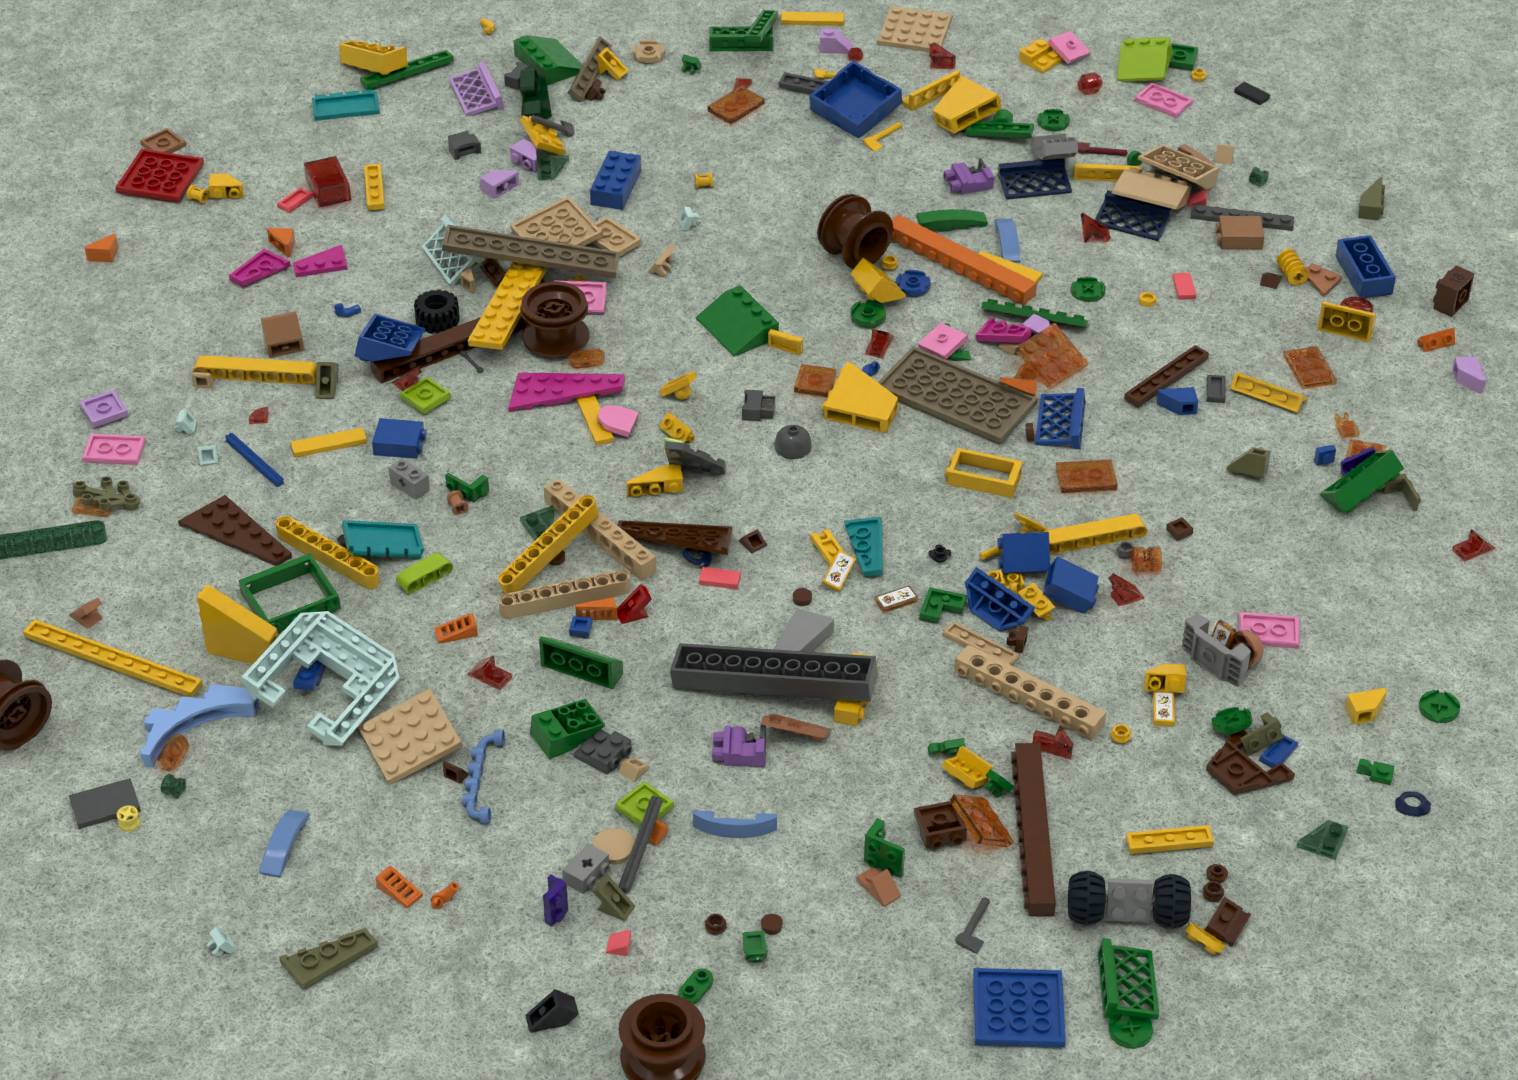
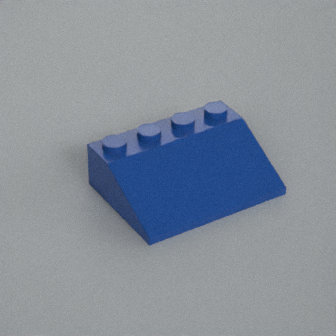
(387, 339)

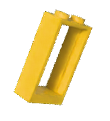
(980, 482)

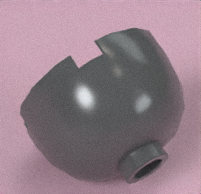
(793, 442)

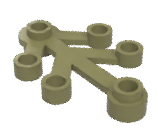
(127, 500)

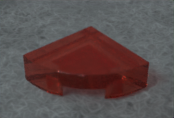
(742, 82)
(259, 416)

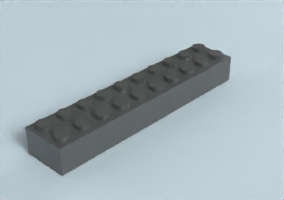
(774, 672)

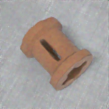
(456, 500)

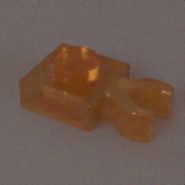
(1346, 428)

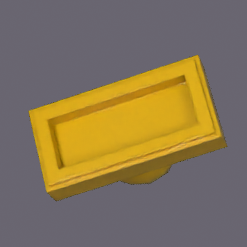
(679, 386)

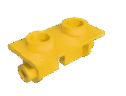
(676, 428)
(1035, 597)

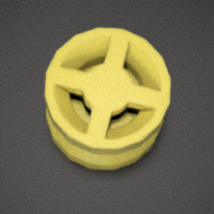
(128, 818)

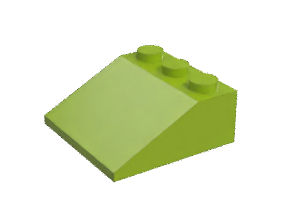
(1144, 59)

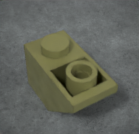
(1252, 462)

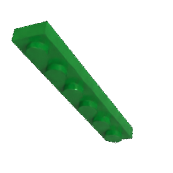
(761, 26)
(414, 68)
(1027, 311)

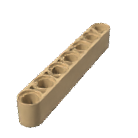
(564, 594)

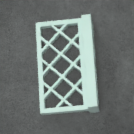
(439, 263)

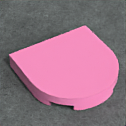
(617, 419)

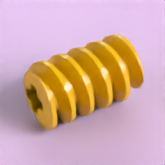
(1292, 267)

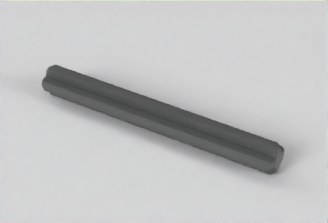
(640, 844)

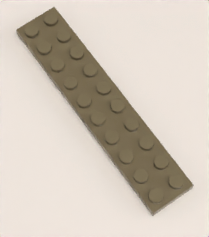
(531, 251)

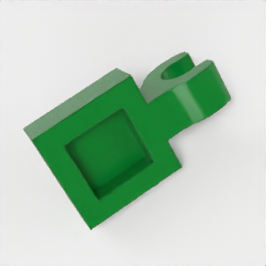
(1378, 771)

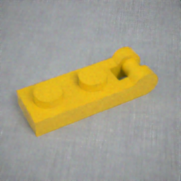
(826, 545)

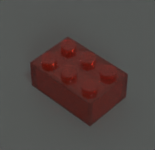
(327, 181)

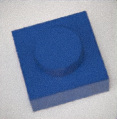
(1324, 455)
(580, 626)

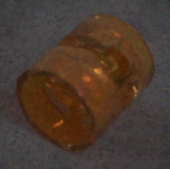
(1146, 558)

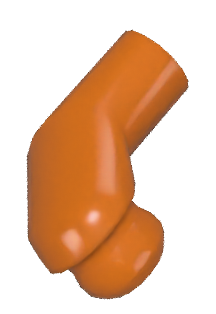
(444, 896)

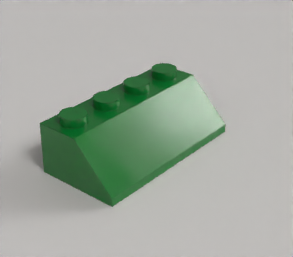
(1363, 480)
(580, 662)

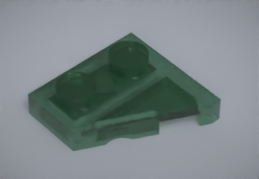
(550, 166)
(538, 521)
(1325, 839)

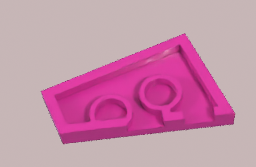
(322, 262)
(259, 267)
(1003, 333)

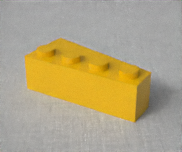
(373, 56)

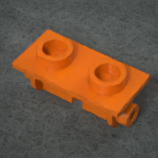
(1437, 340)

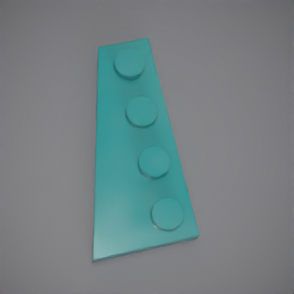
(867, 542)

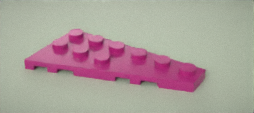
(559, 388)

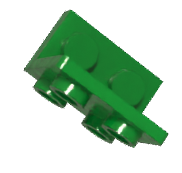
(881, 852)

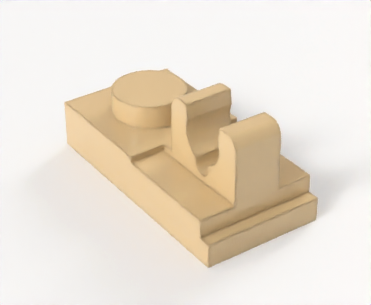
(661, 264)

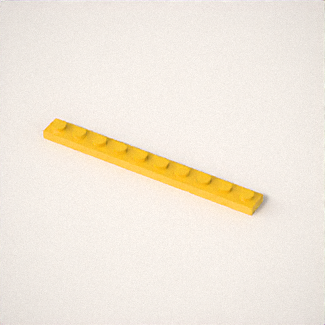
(113, 658)

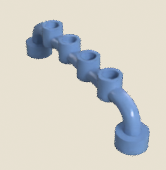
(476, 769)

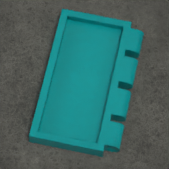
(346, 105)
(382, 538)

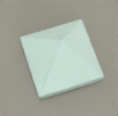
(207, 455)

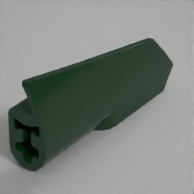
(534, 92)

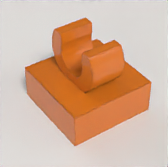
(658, 832)

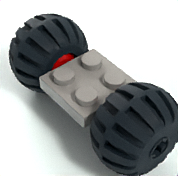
(1129, 899)

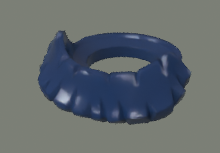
(703, 562)
(1406, 809)

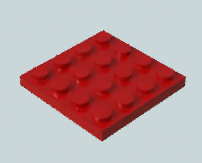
(160, 175)

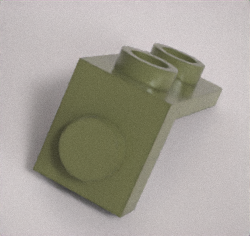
(1405, 485)
(1263, 736)

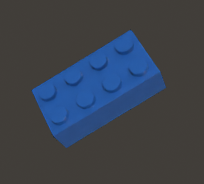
(615, 180)
(1365, 266)

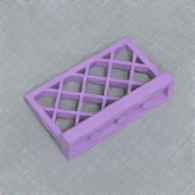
(488, 86)

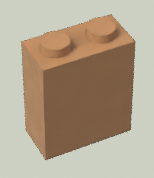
(1240, 232)

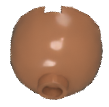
(1251, 641)

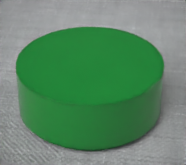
(1132, 159)

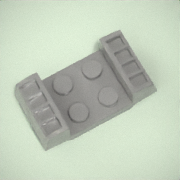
(1054, 146)
(1212, 655)

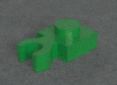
(949, 746)

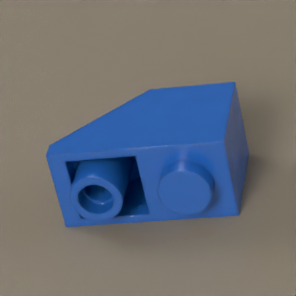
(1178, 400)

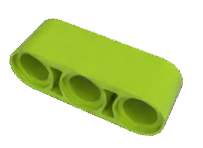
(424, 572)

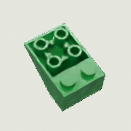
(565, 727)

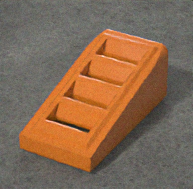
(1025, 386)
(603, 609)
(467, 625)
(388, 878)

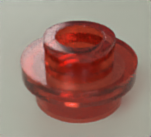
(855, 54)

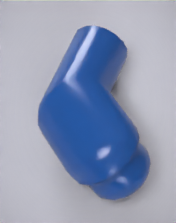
(346, 312)
(871, 369)

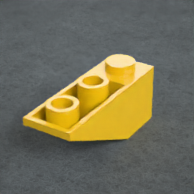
(657, 481)

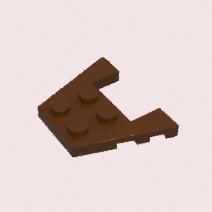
(1241, 773)

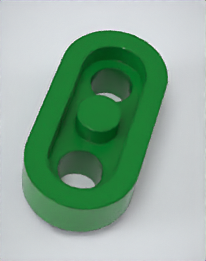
(696, 985)

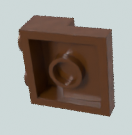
(940, 825)

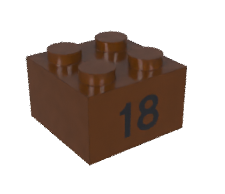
(1453, 290)

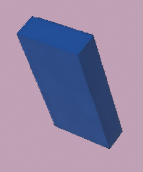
(1278, 751)

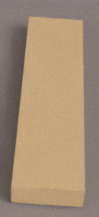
(965, 636)

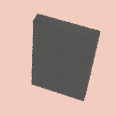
(102, 802)

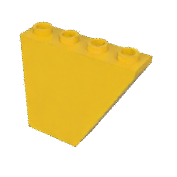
(965, 105)
(860, 401)
(231, 628)

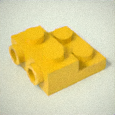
(1039, 56)

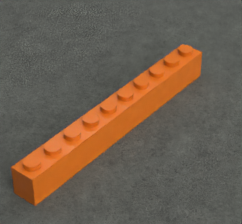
(963, 260)

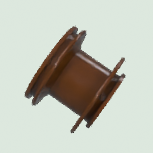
(854, 230)
(554, 319)
(23, 706)
(649, 1042)

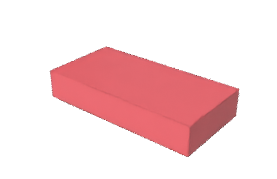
(294, 200)
(1184, 286)
(719, 578)

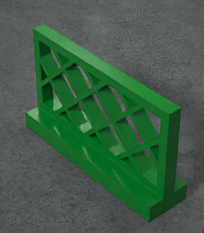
(735, 41)
(1111, 979)

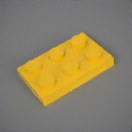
(542, 136)

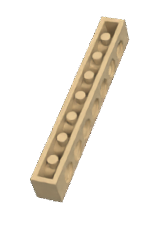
(604, 533)
(1030, 692)

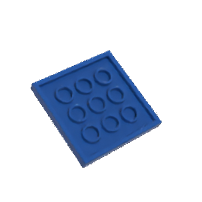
(1018, 1007)

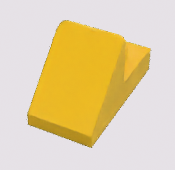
(609, 62)

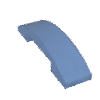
(1008, 239)
(734, 827)
(281, 842)

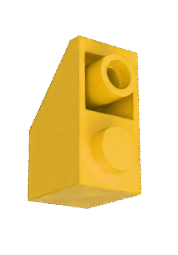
(224, 186)
(1166, 678)
(1365, 705)

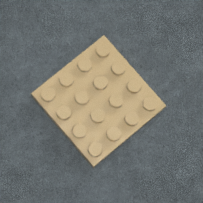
(913, 28)
(559, 223)
(410, 736)

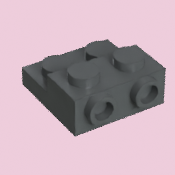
(604, 750)

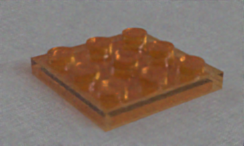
(1051, 356)

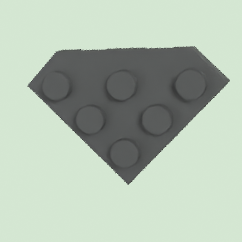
(696, 461)

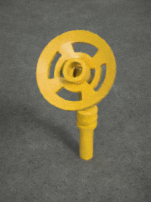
(1028, 526)

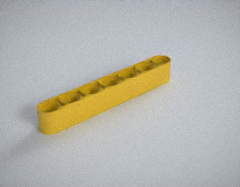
(257, 369)
(1096, 533)
(548, 544)
(327, 552)

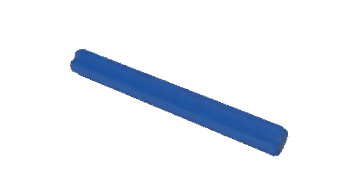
(254, 459)

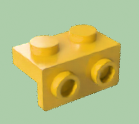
(968, 768)

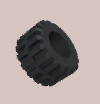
(436, 311)

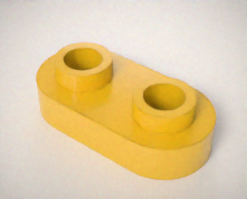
(1211, 943)

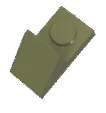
(613, 899)

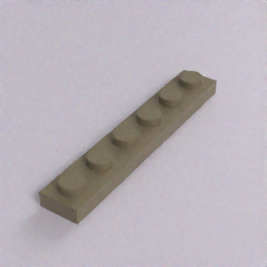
(588, 70)

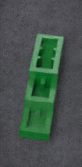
(949, 218)

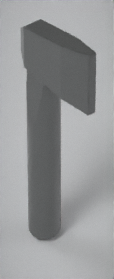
(565, 127)
(965, 939)

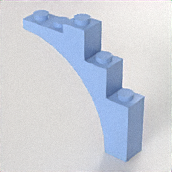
(190, 712)

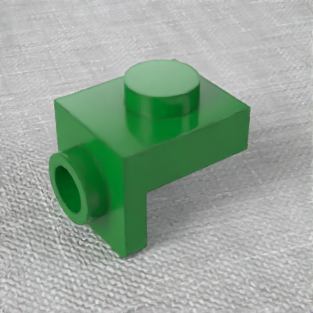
(754, 946)

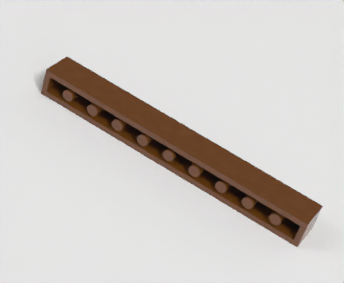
(430, 351)
(1034, 830)

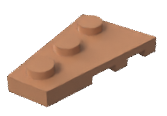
(795, 726)

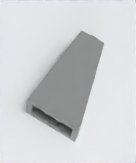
(805, 632)

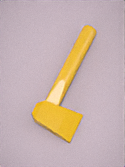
(821, 73)
(872, 142)

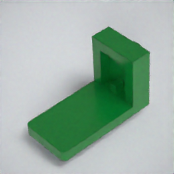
(469, 491)

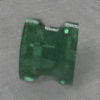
(1258, 176)
(173, 785)

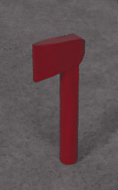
(1084, 148)

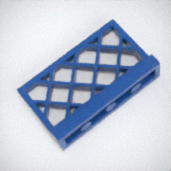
(1075, 419)

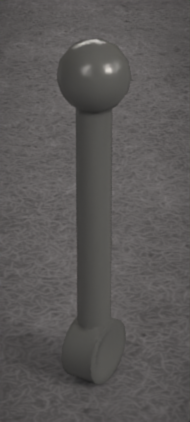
(464, 354)

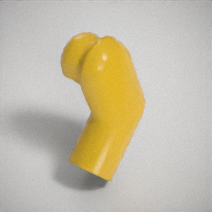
(488, 26)

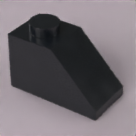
(552, 1012)

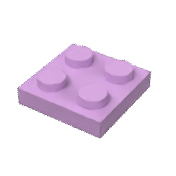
(103, 408)

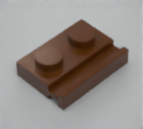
(1227, 921)

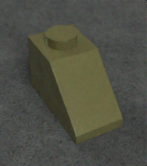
(326, 379)

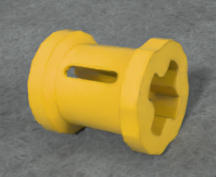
(703, 180)
(198, 194)

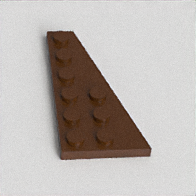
(233, 527)
(699, 537)

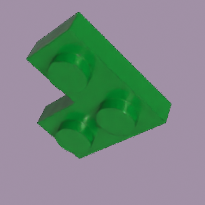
(940, 600)

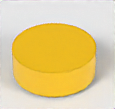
(1147, 299)

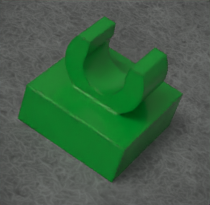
(690, 62)
(998, 782)

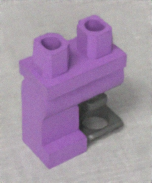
(969, 179)
(739, 747)

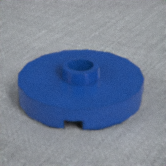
(913, 282)

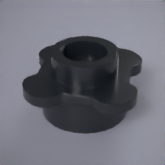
(939, 553)

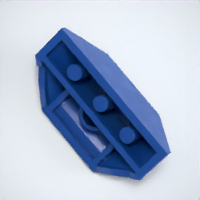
(995, 602)

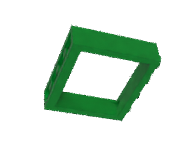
(284, 573)

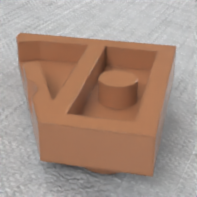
(1322, 278)

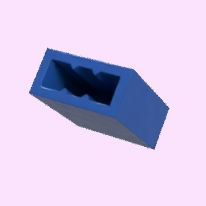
(399, 438)
(1024, 552)
(1071, 585)

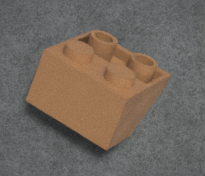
(282, 334)

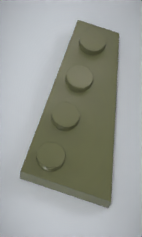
(317, 963)

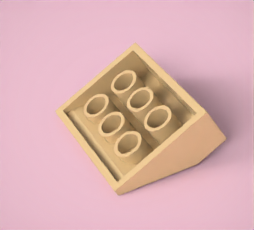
(1181, 166)
(1152, 188)

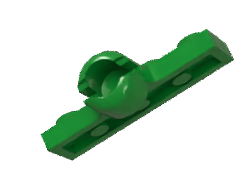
(1001, 126)

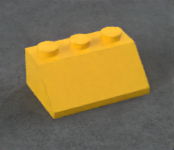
(876, 282)
(1346, 321)

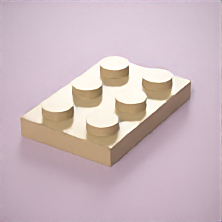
(615, 237)

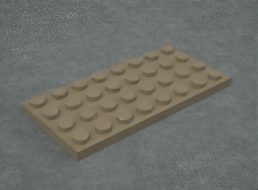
(957, 394)

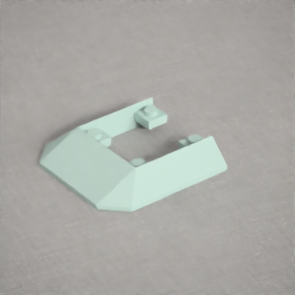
(326, 638)

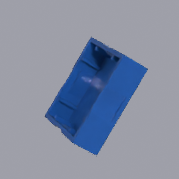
(855, 99)

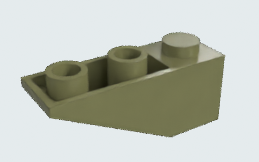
(1372, 201)

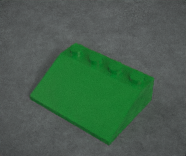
(548, 54)
(738, 321)

